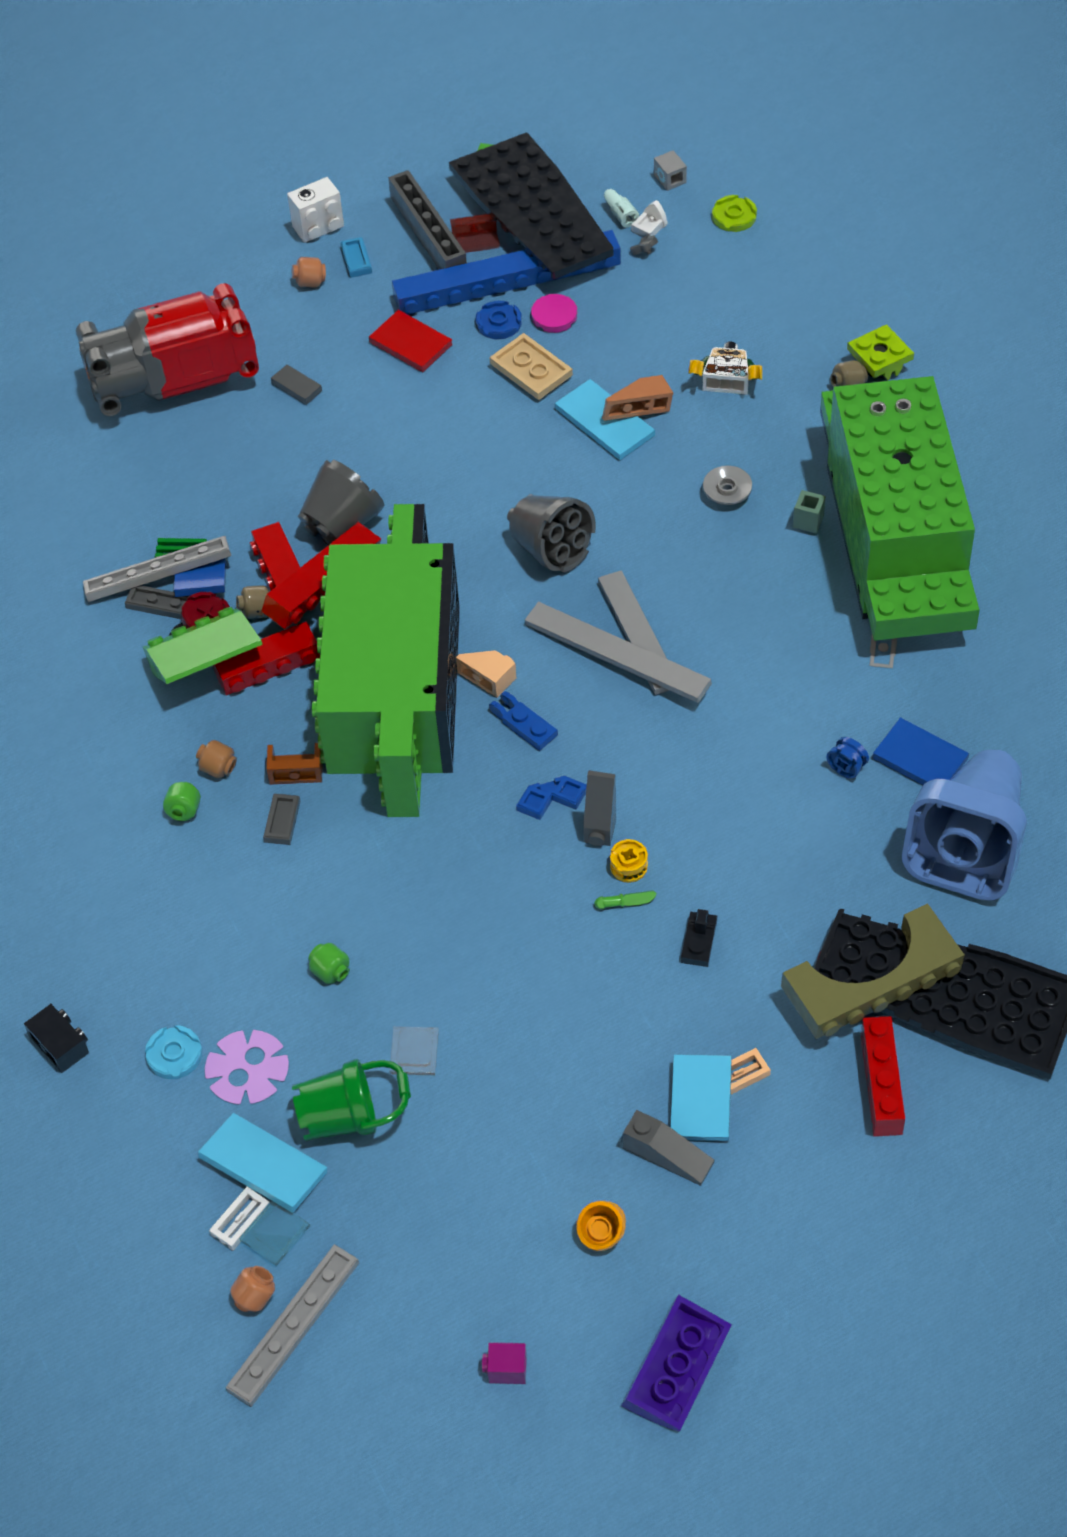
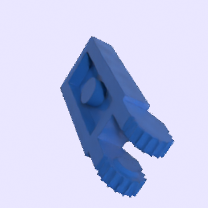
(524, 721)

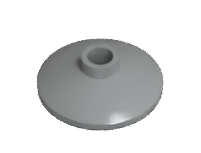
(727, 485)

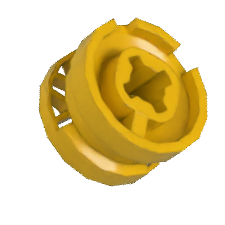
(628, 859)

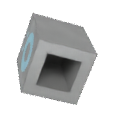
(670, 170)

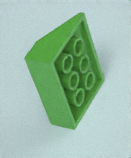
(200, 645)

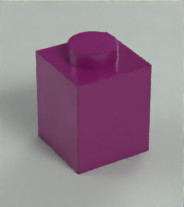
(505, 1363)

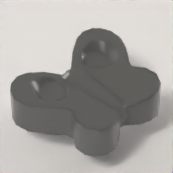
(645, 245)

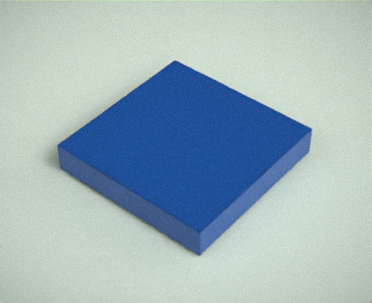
(204, 578)

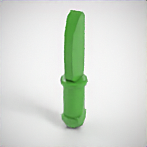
(627, 899)

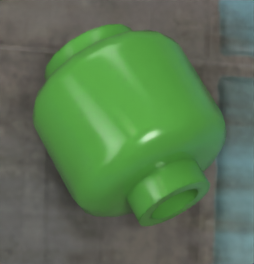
(181, 801)
(329, 963)

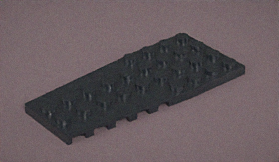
(534, 204)
(989, 1007)

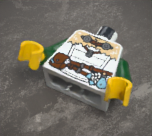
(726, 370)

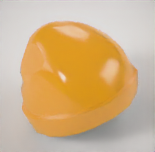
(601, 1225)

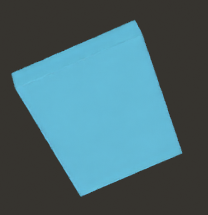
(701, 1097)

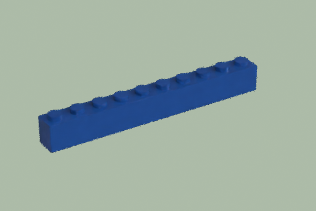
(481, 279)

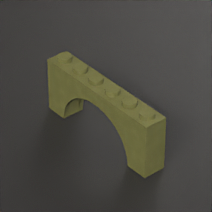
(832, 1004)

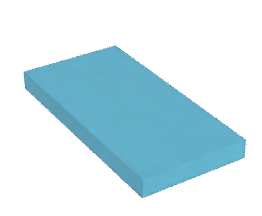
(585, 409)
(262, 1162)

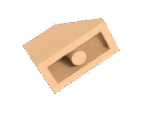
(487, 670)

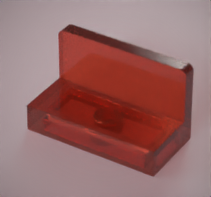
(475, 232)

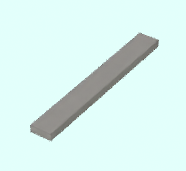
(618, 652)

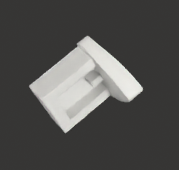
(650, 221)

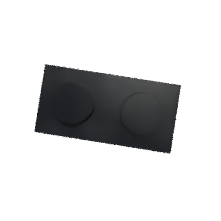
(57, 1038)

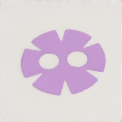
(235, 1048)

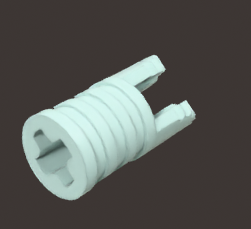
(621, 208)

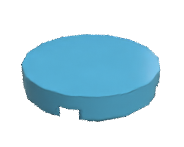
(173, 1052)

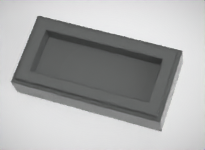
(296, 384)
(281, 819)

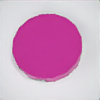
(554, 313)

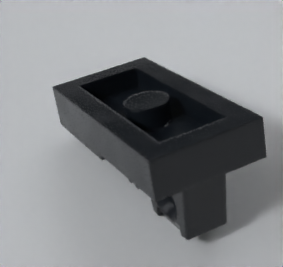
(699, 938)

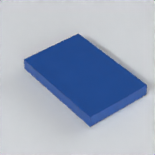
(919, 753)

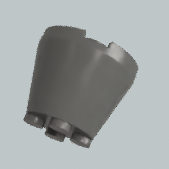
(338, 502)
(553, 529)

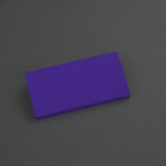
(676, 1364)

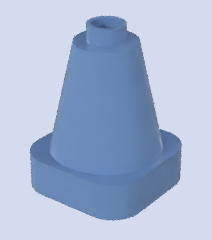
(968, 828)

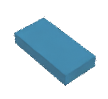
(356, 257)

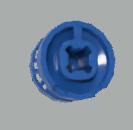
(847, 757)

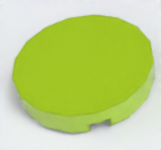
(734, 213)

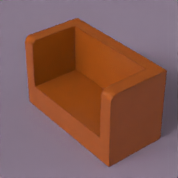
(294, 768)

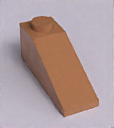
(639, 398)

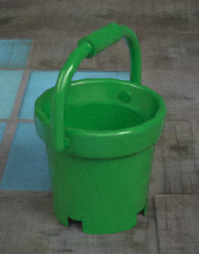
(342, 1101)

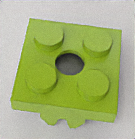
(881, 352)

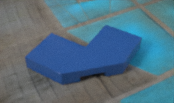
(561, 790)

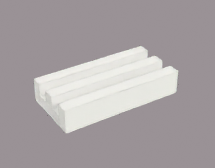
(224, 1238)

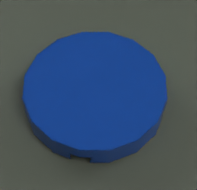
(498, 320)

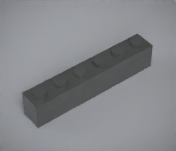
(425, 221)

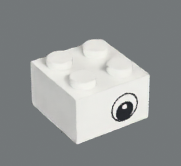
(315, 209)

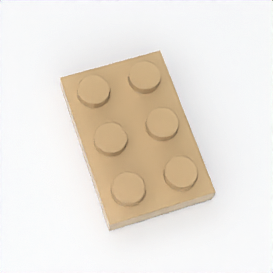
(531, 366)

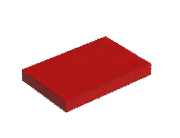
(410, 340)

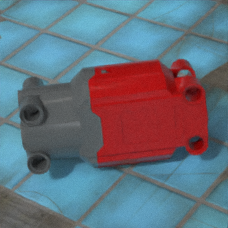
(168, 349)

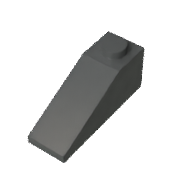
(600, 808)
(665, 1148)

